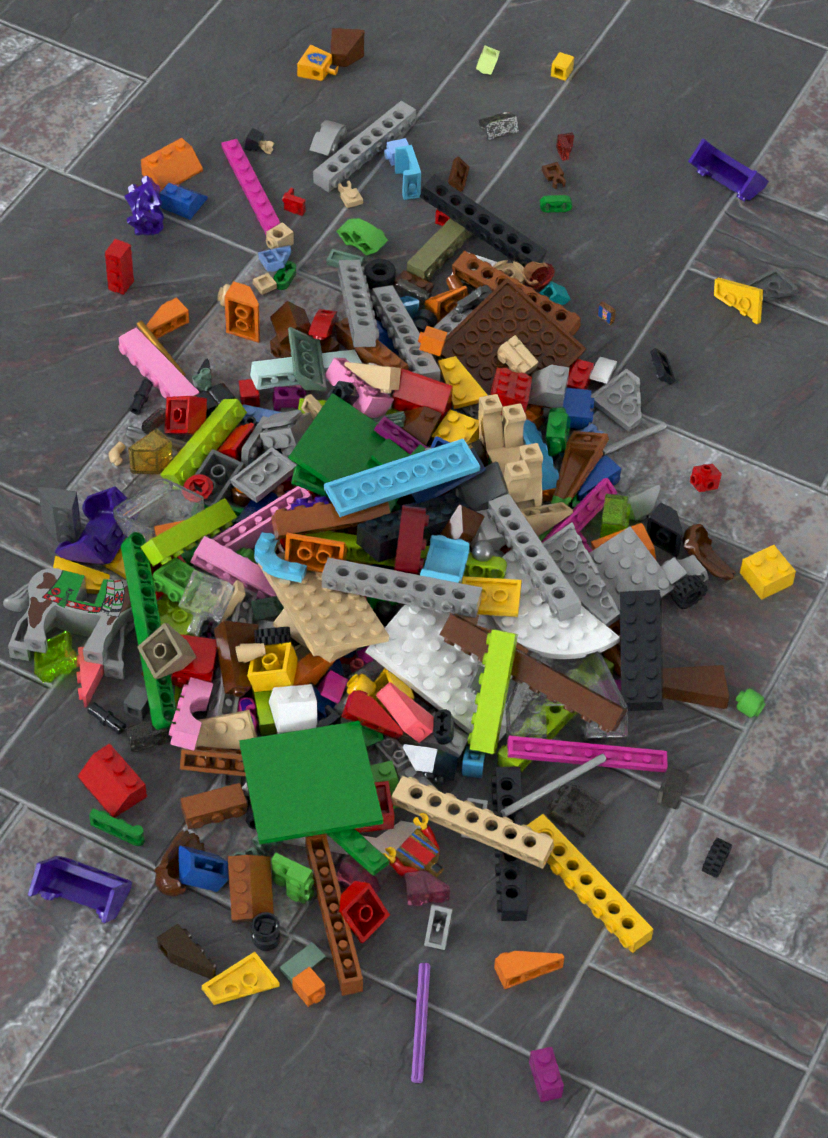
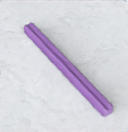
(420, 1023)

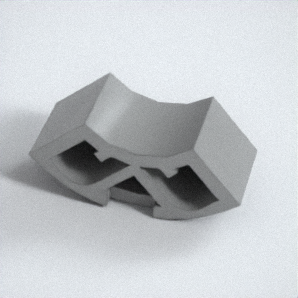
(328, 138)
(677, 569)

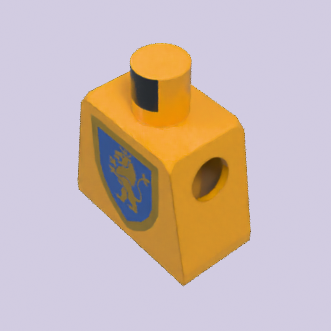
(316, 64)

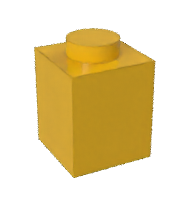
(562, 66)

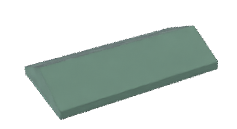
(307, 360)

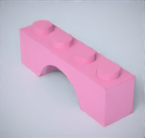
(195, 699)

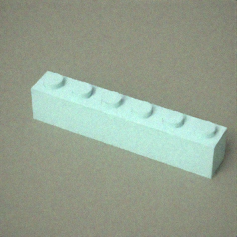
(280, 371)

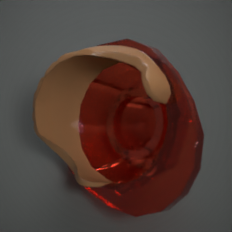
(538, 274)

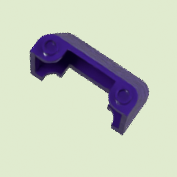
(101, 535)

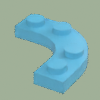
(272, 564)

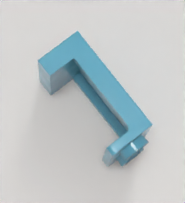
(407, 164)
(446, 559)

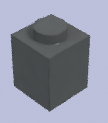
(137, 703)

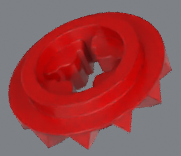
(200, 481)

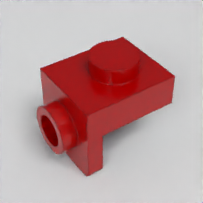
(293, 203)

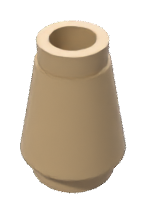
(249, 652)

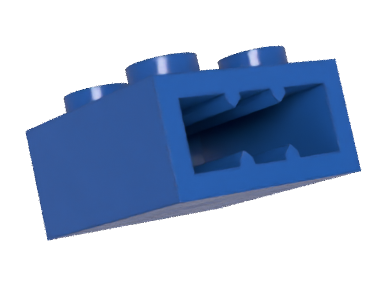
(578, 406)

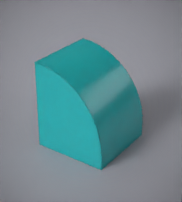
(556, 293)

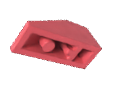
(406, 712)

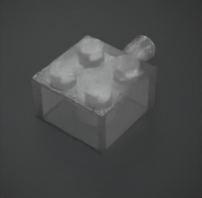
(205, 599)

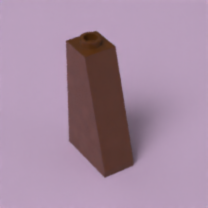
(234, 673)
(697, 685)

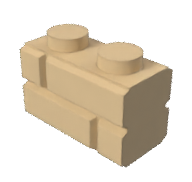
(517, 356)

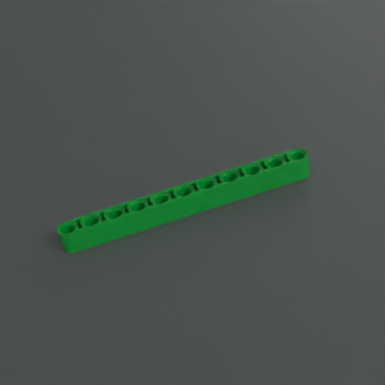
(146, 622)

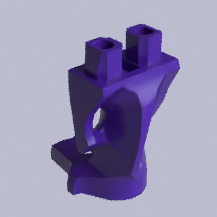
(141, 201)

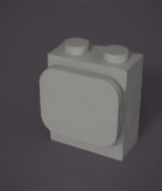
(284, 429)

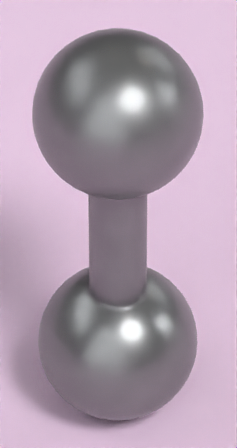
(483, 551)

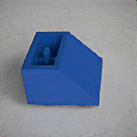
(202, 869)

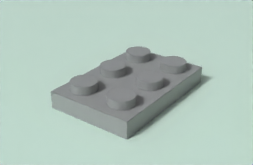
(263, 474)

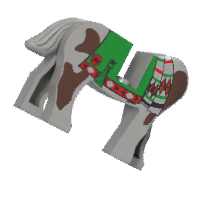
(61, 601)

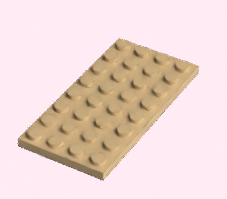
(327, 617)

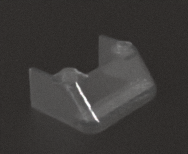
(155, 503)

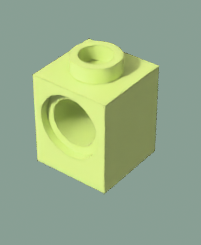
(487, 60)

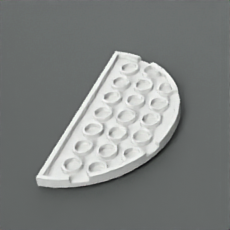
(543, 632)

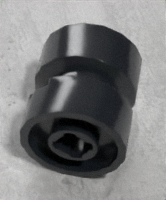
(423, 319)
(266, 931)

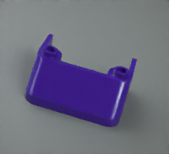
(727, 171)
(80, 884)

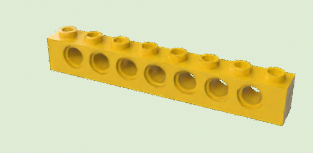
(598, 886)

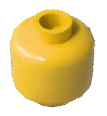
(362, 683)

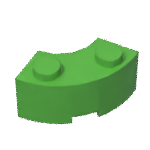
(362, 235)

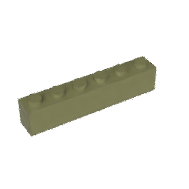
(438, 250)

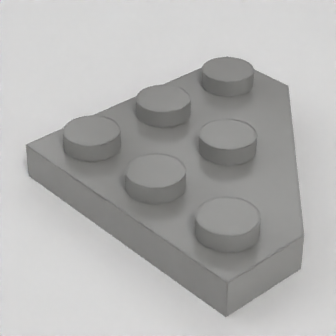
(621, 399)

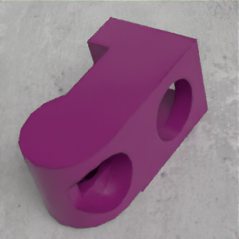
(287, 397)

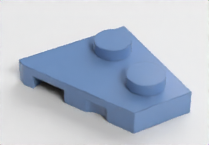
(275, 258)

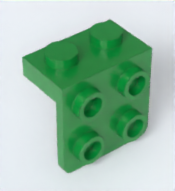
(391, 452)

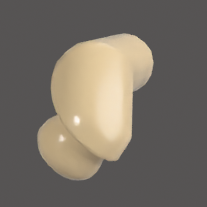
(114, 454)

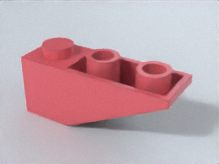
(89, 677)

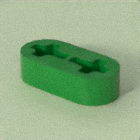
(555, 203)
(288, 276)

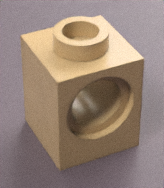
(279, 236)

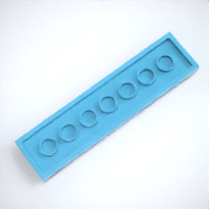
(401, 477)

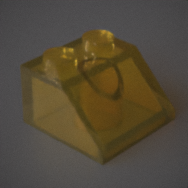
(150, 454)

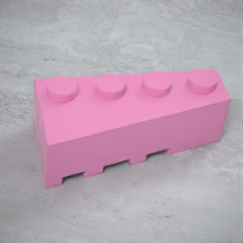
(370, 400)

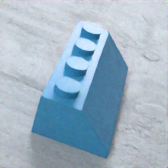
(549, 474)

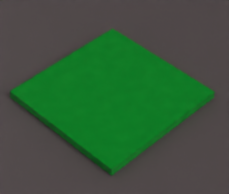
(338, 443)
(310, 782)

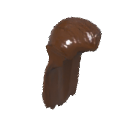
(699, 544)
(168, 870)

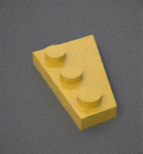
(92, 577)

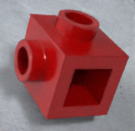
(705, 477)

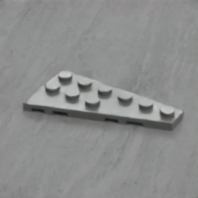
(581, 573)

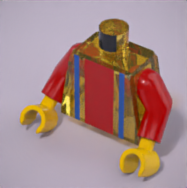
(417, 852)

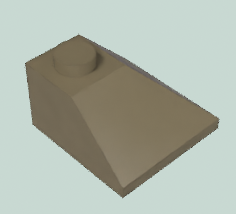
(166, 651)

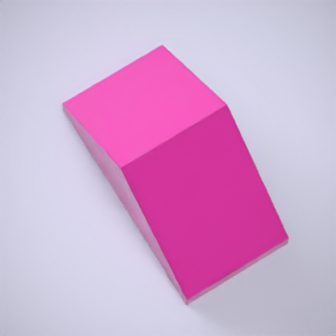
(332, 686)

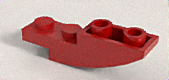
(323, 324)

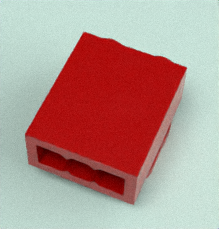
(202, 666)

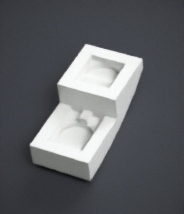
(603, 370)

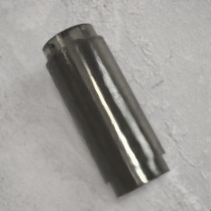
(412, 290)
(154, 421)

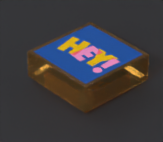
(606, 313)

